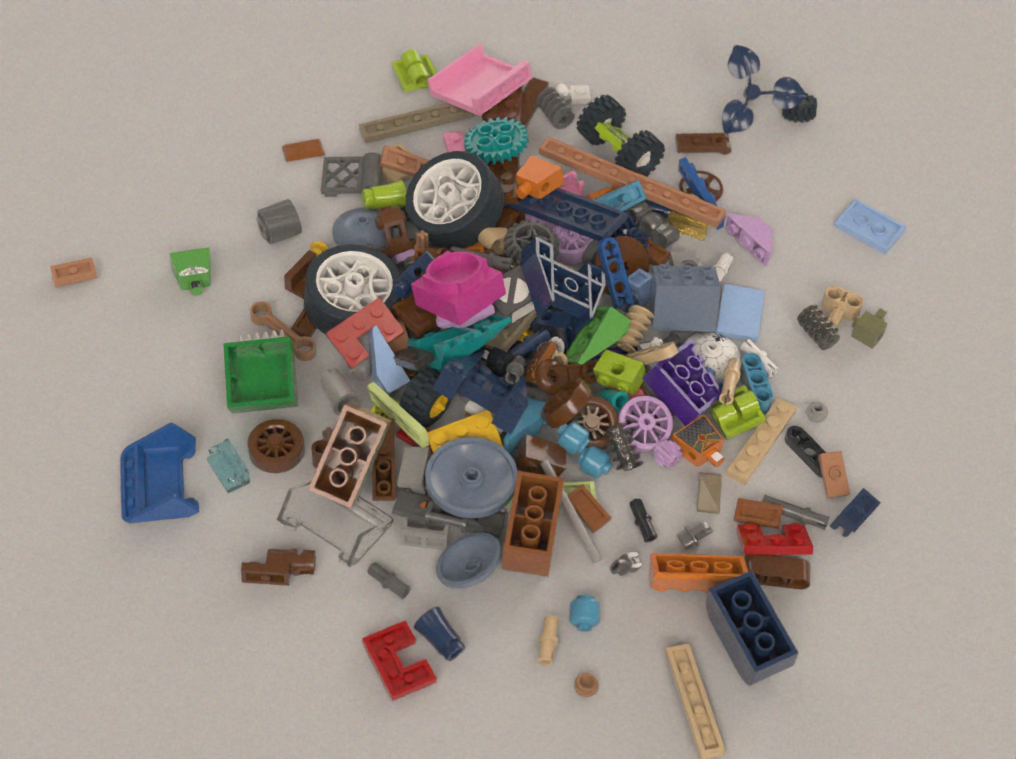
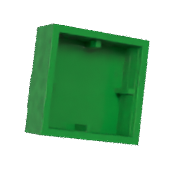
(260, 375)

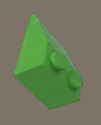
(597, 335)

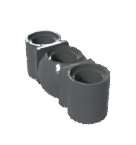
(653, 224)

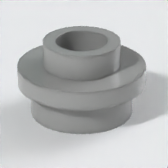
(817, 412)

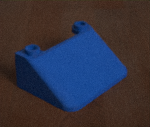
(154, 476)

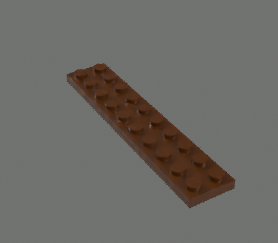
(506, 172)

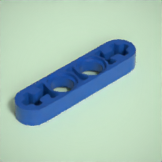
(612, 278)

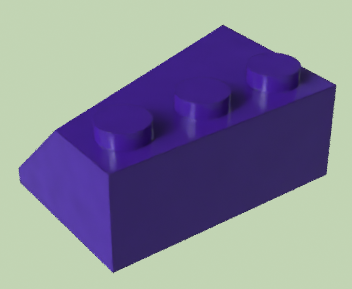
(684, 383)

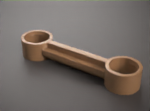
(275, 324)

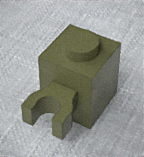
(869, 328)

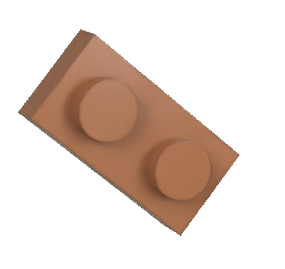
(73, 272)

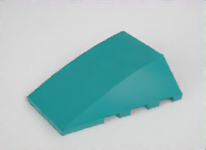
(459, 341)

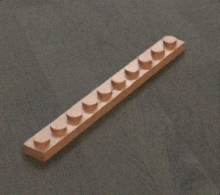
(621, 176)

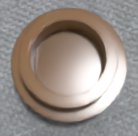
(586, 685)

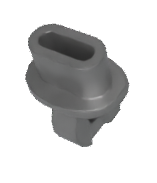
(690, 537)
(626, 563)

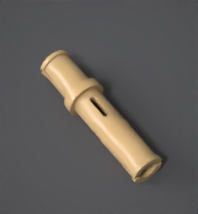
(731, 377)

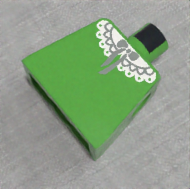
(192, 269)

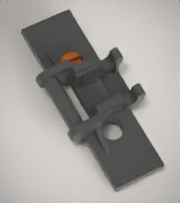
(425, 509)

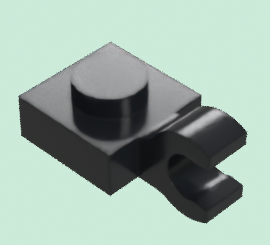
(497, 359)

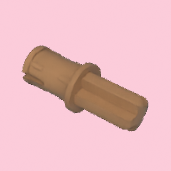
(422, 241)

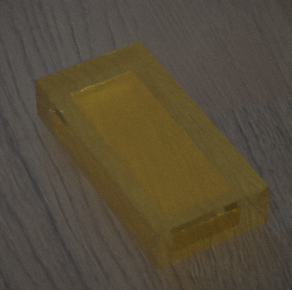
(688, 225)

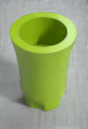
(384, 195)

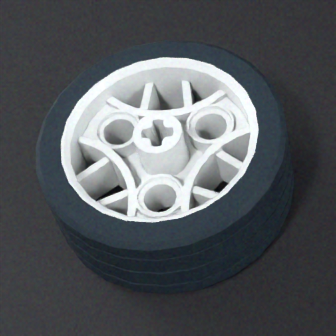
(449, 206)
(345, 282)

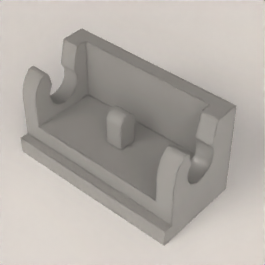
(413, 470)
(424, 535)

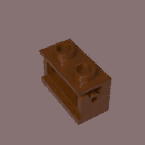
(533, 451)

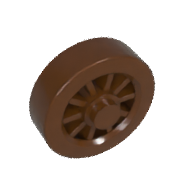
(566, 403)
(593, 423)
(276, 451)

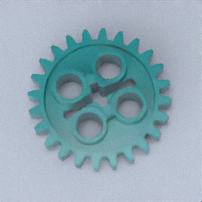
(496, 140)

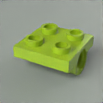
(413, 70)
(740, 415)

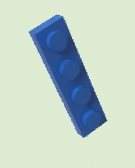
(696, 184)

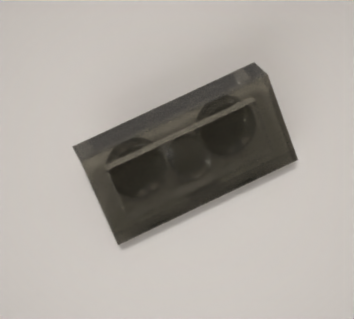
(414, 358)

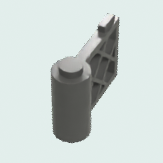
(368, 174)

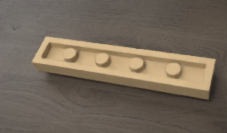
(761, 441)
(695, 701)

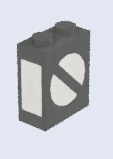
(517, 300)

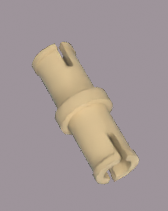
(548, 640)

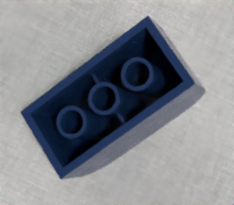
(750, 628)

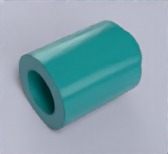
(615, 397)

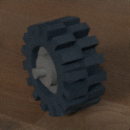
(803, 112)

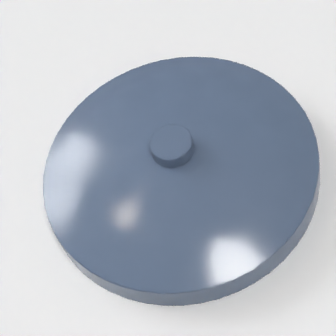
(471, 477)

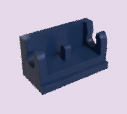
(856, 512)

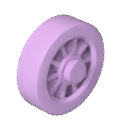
(572, 248)
(645, 423)

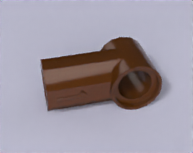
(509, 217)

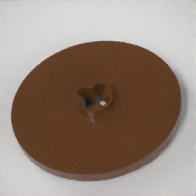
(633, 256)

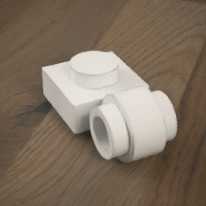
(577, 93)

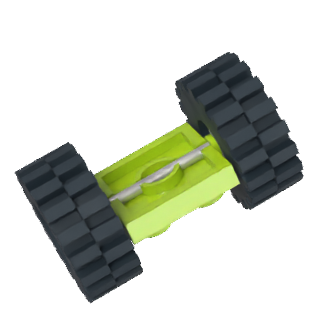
(602, 123)

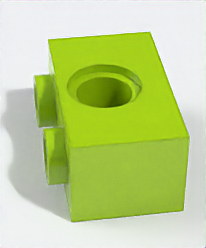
(612, 364)

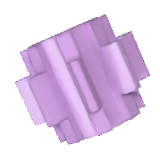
(667, 453)

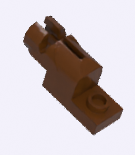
(279, 567)

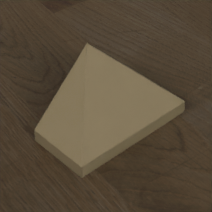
(709, 493)

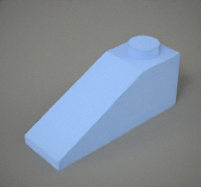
(384, 369)

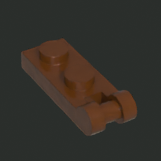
(703, 143)

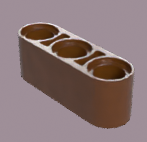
(779, 571)

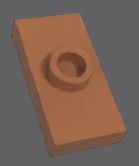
(834, 474)

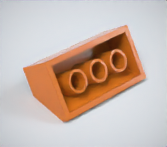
(692, 571)

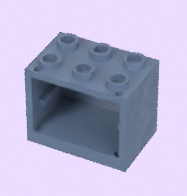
(684, 298)

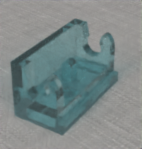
(228, 466)

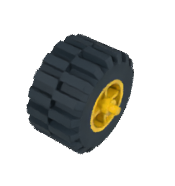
(422, 401)

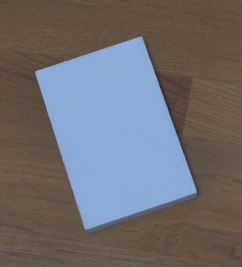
(870, 226)
(740, 312)

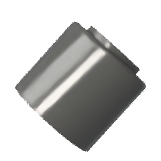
(278, 221)

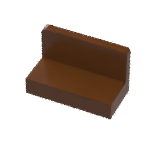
(296, 276)

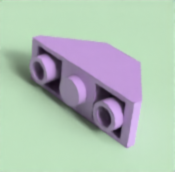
(752, 234)

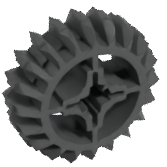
(523, 233)

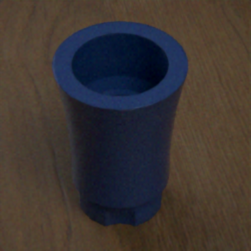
(439, 633)

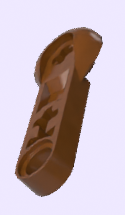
(562, 374)

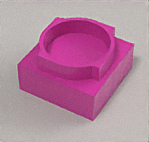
(458, 286)

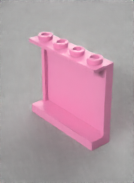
(478, 81)

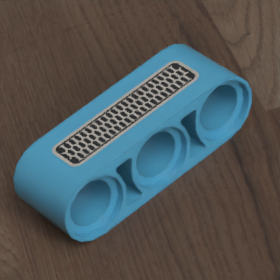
(755, 379)

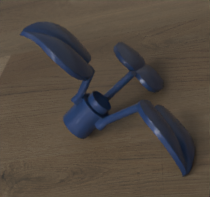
(743, 63)

